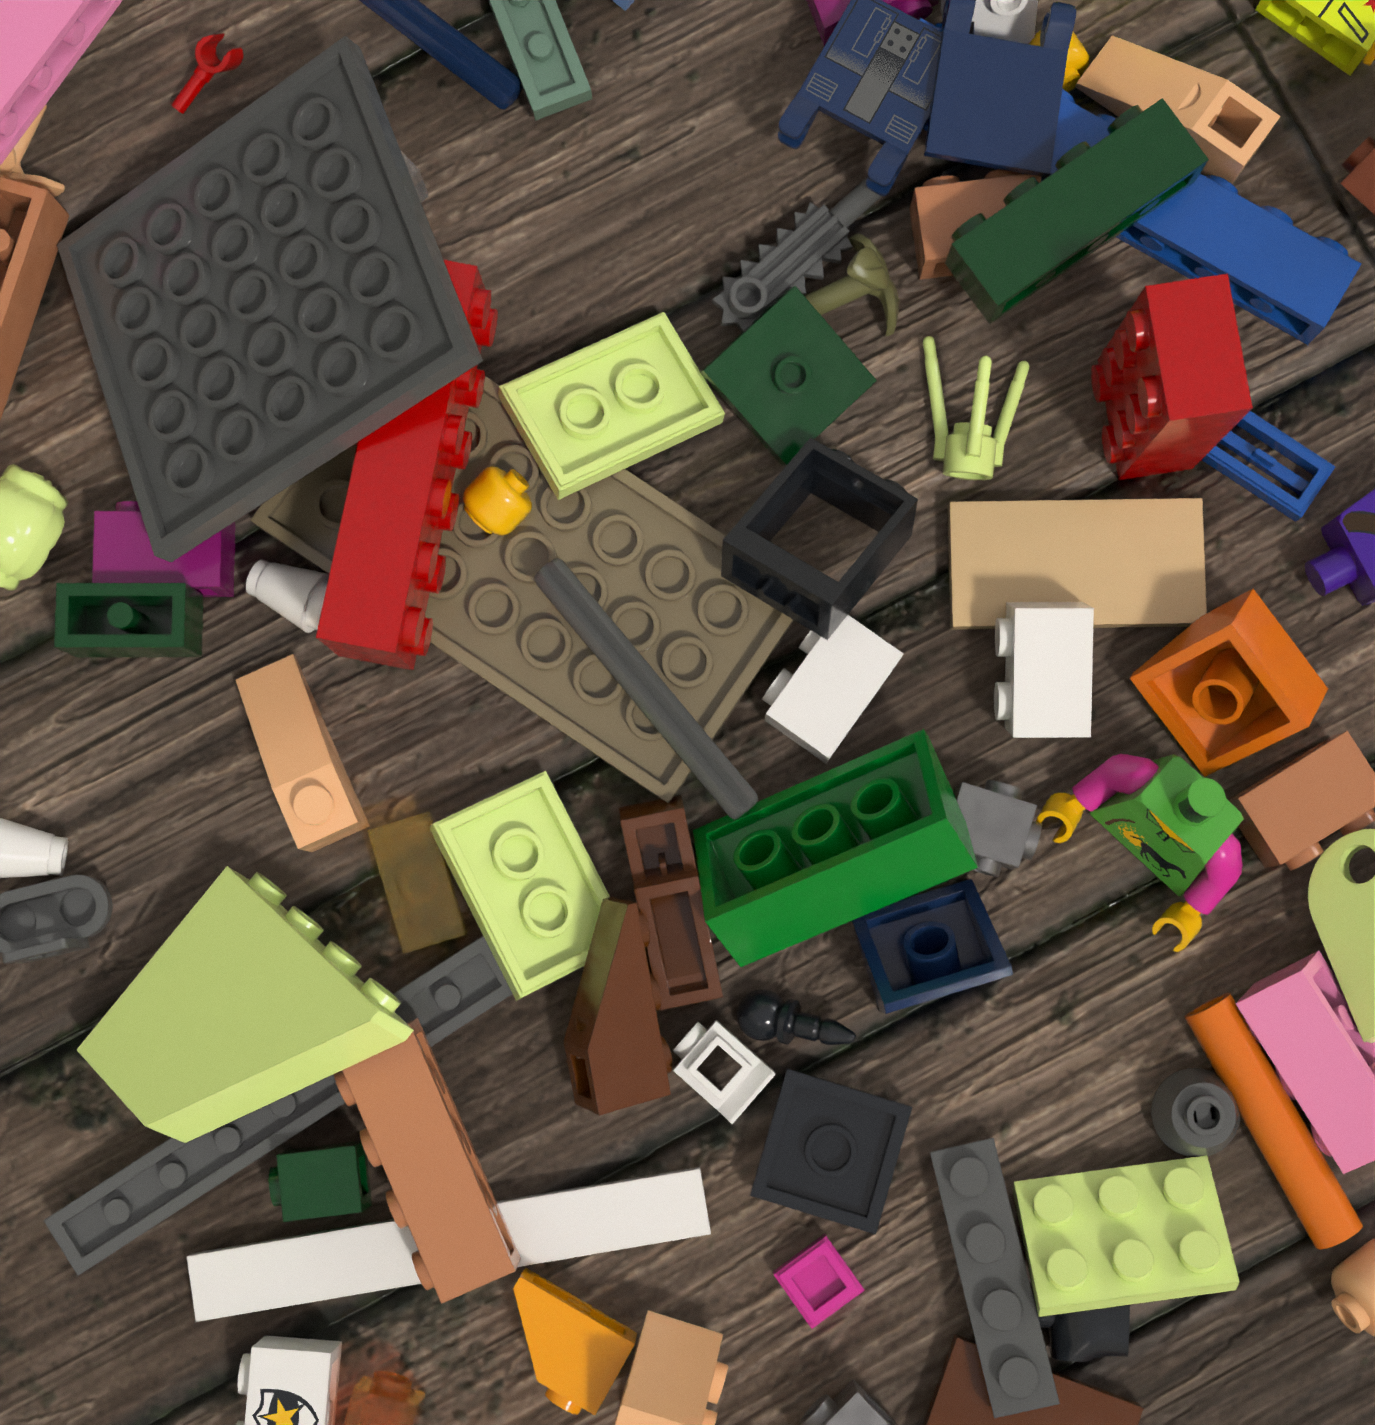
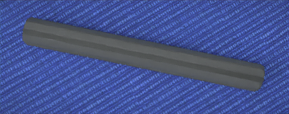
(646, 688)

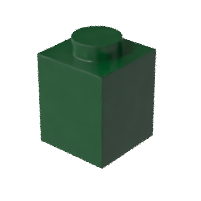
(321, 1181)

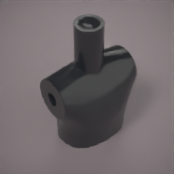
(1088, 1333)

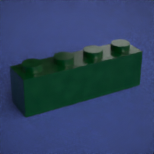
(1075, 209)

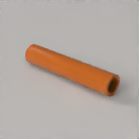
(1274, 1122)

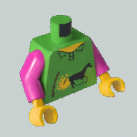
(1166, 820)

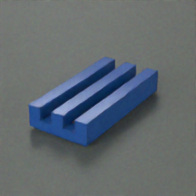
(1259, 485)

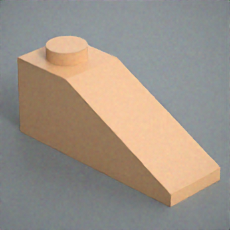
(300, 756)

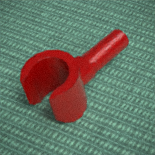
(207, 67)

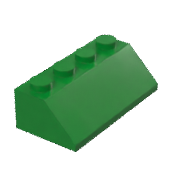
(832, 850)

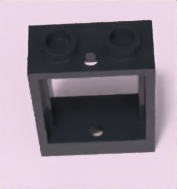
(794, 585)

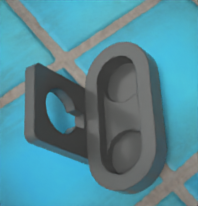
(52, 918)

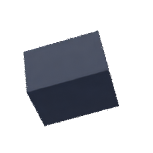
(930, 947)

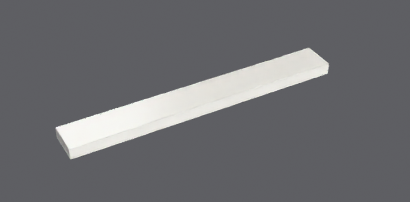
(380, 1253)

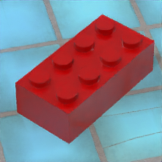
(1172, 378)

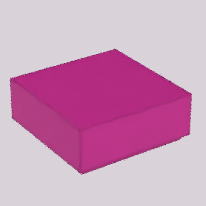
(818, 1281)

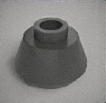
(1191, 1093)

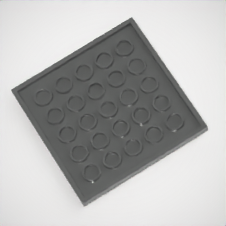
(265, 302)

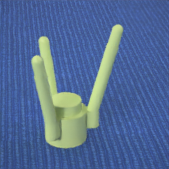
(970, 449)

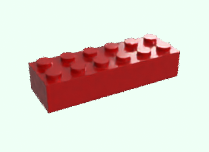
(399, 508)

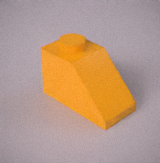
(570, 1344)

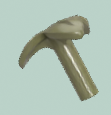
(866, 275)

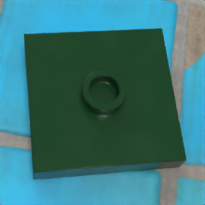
(788, 375)

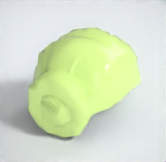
(28, 523)

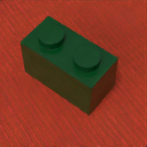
(128, 620)

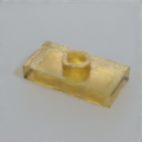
(417, 883)

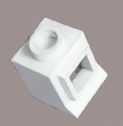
(743, 1085)

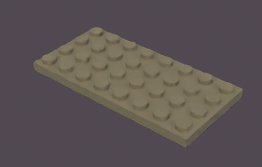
(631, 550)

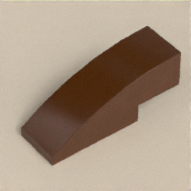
(671, 901)

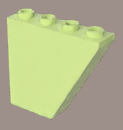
(237, 1013)

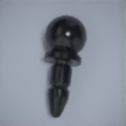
(766, 1016)

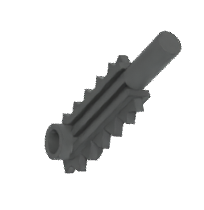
(799, 254)

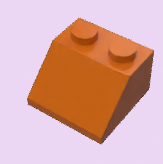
(1231, 684)

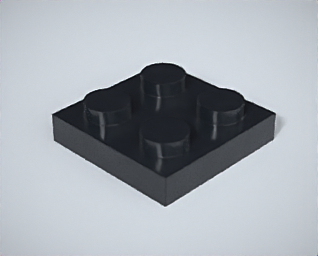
(831, 1150)

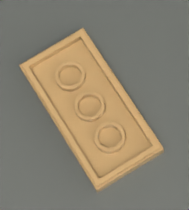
(1121, 556)

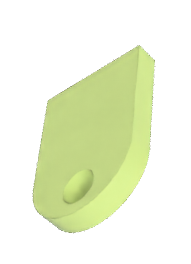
(1346, 925)

